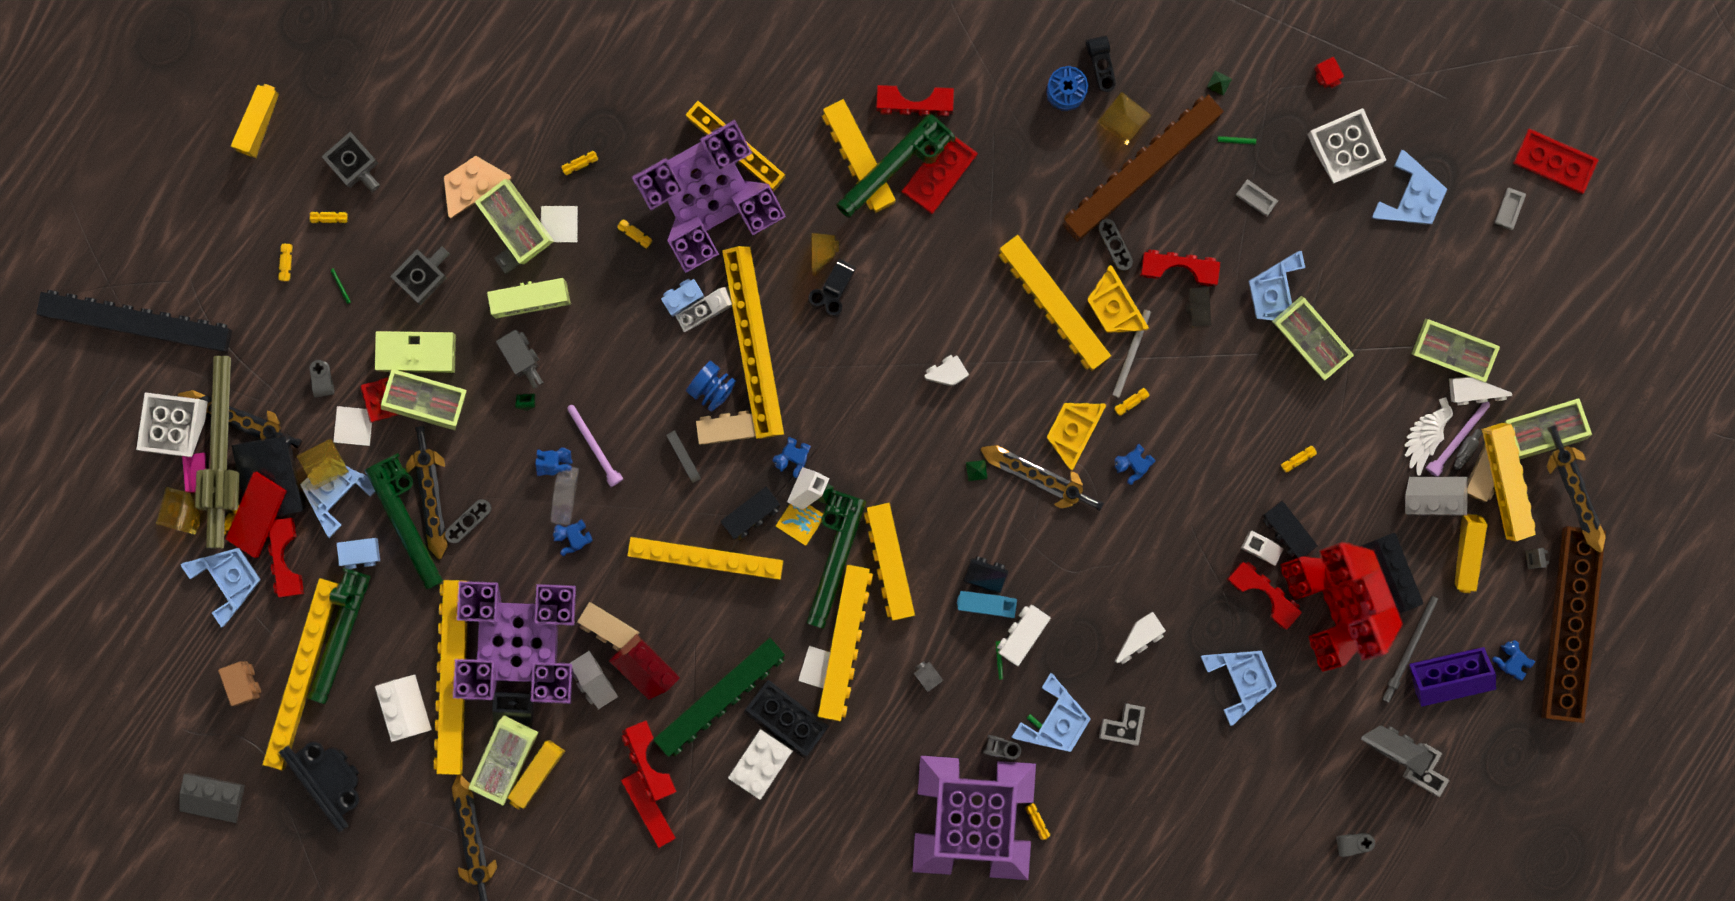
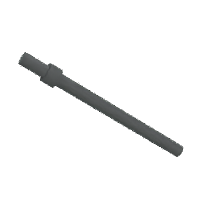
(1393, 682)

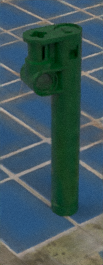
(927, 135)
(384, 479)
(848, 516)
(349, 597)

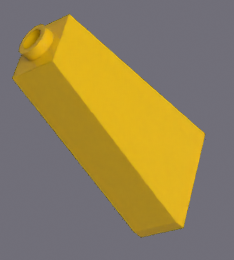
(255, 121)
(1470, 552)
(535, 774)

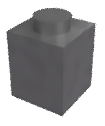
(927, 675)

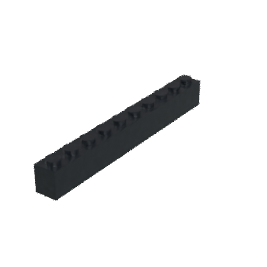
(134, 322)

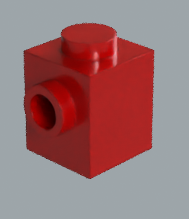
(1329, 73)

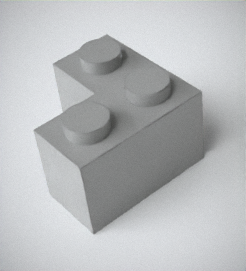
(592, 680)
(1128, 729)
(1430, 779)

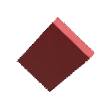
(1555, 161)
(936, 180)
(256, 514)

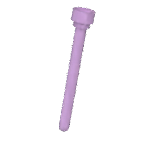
(1436, 467)
(612, 476)

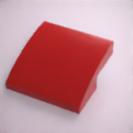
(373, 397)

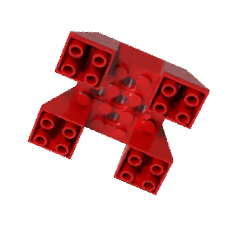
(1357, 602)

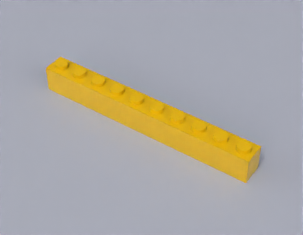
(753, 342)
(301, 674)
(450, 709)

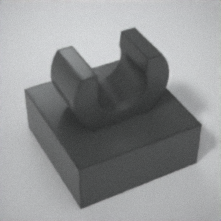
(507, 261)
(1536, 558)

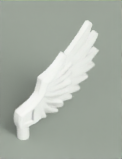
(1427, 435)

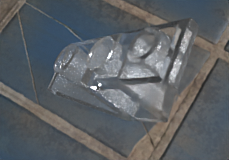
(564, 496)

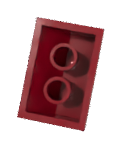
(644, 668)

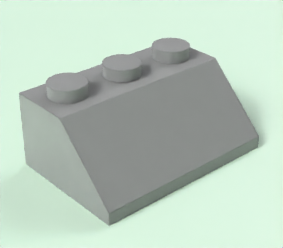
(1436, 496)

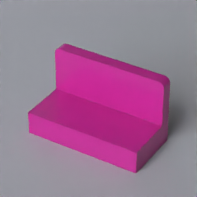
(190, 467)

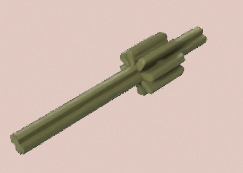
(218, 487)

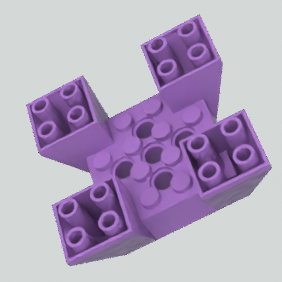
(732, 195)
(480, 677)
(951, 840)

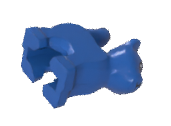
(792, 454)
(549, 461)
(1136, 462)
(574, 535)
(1515, 662)

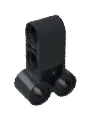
(1098, 49)
(834, 287)

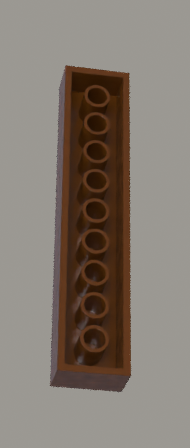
(1142, 168)
(1572, 628)

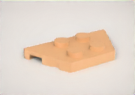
(469, 183)

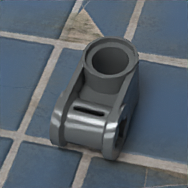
(321, 383)
(1000, 748)
(1351, 844)

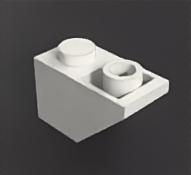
(948, 373)
(807, 488)
(1262, 547)

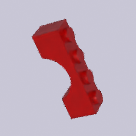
(891, 100)
(1204, 271)
(287, 582)
(1283, 611)
(656, 784)

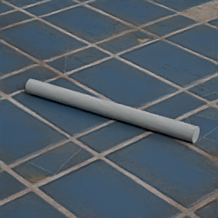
(1130, 357)

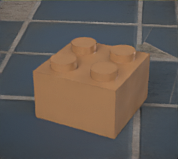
(240, 683)

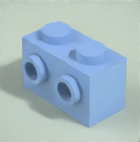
(683, 297)
(358, 552)

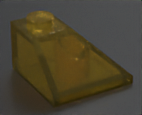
(1124, 118)
(823, 251)
(322, 464)
(178, 511)

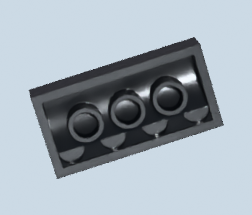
(786, 719)

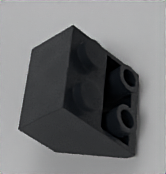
(986, 575)
(514, 706)

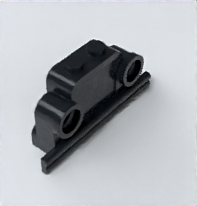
(326, 778)

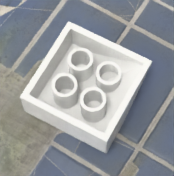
(1347, 146)
(171, 424)

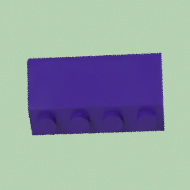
(1453, 676)

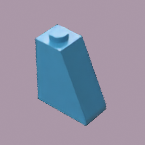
(987, 604)

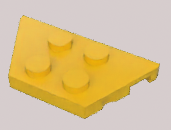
(1114, 305)
(1074, 429)

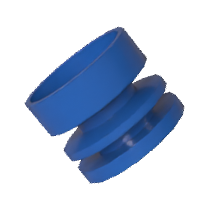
(1067, 99)
(711, 386)

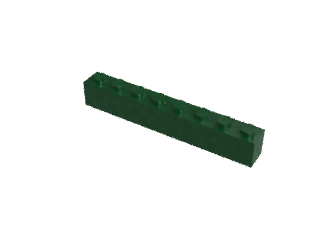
(719, 697)

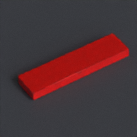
(648, 810)

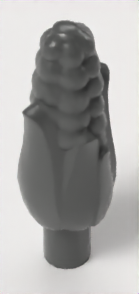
(1467, 449)

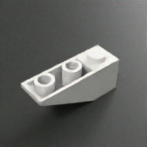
(705, 309)
(1468, 389)
(1142, 633)

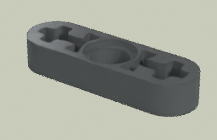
(1126, 255)
(683, 456)
(454, 527)

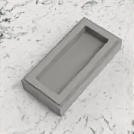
(1256, 198)
(1510, 208)

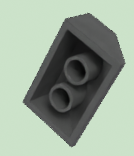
(1399, 748)
(211, 797)

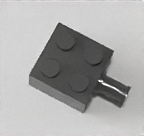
(352, 162)
(421, 275)
(520, 357)

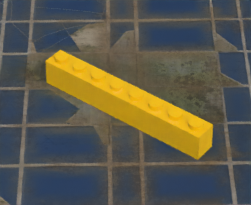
(1054, 302)
(705, 558)
(844, 641)

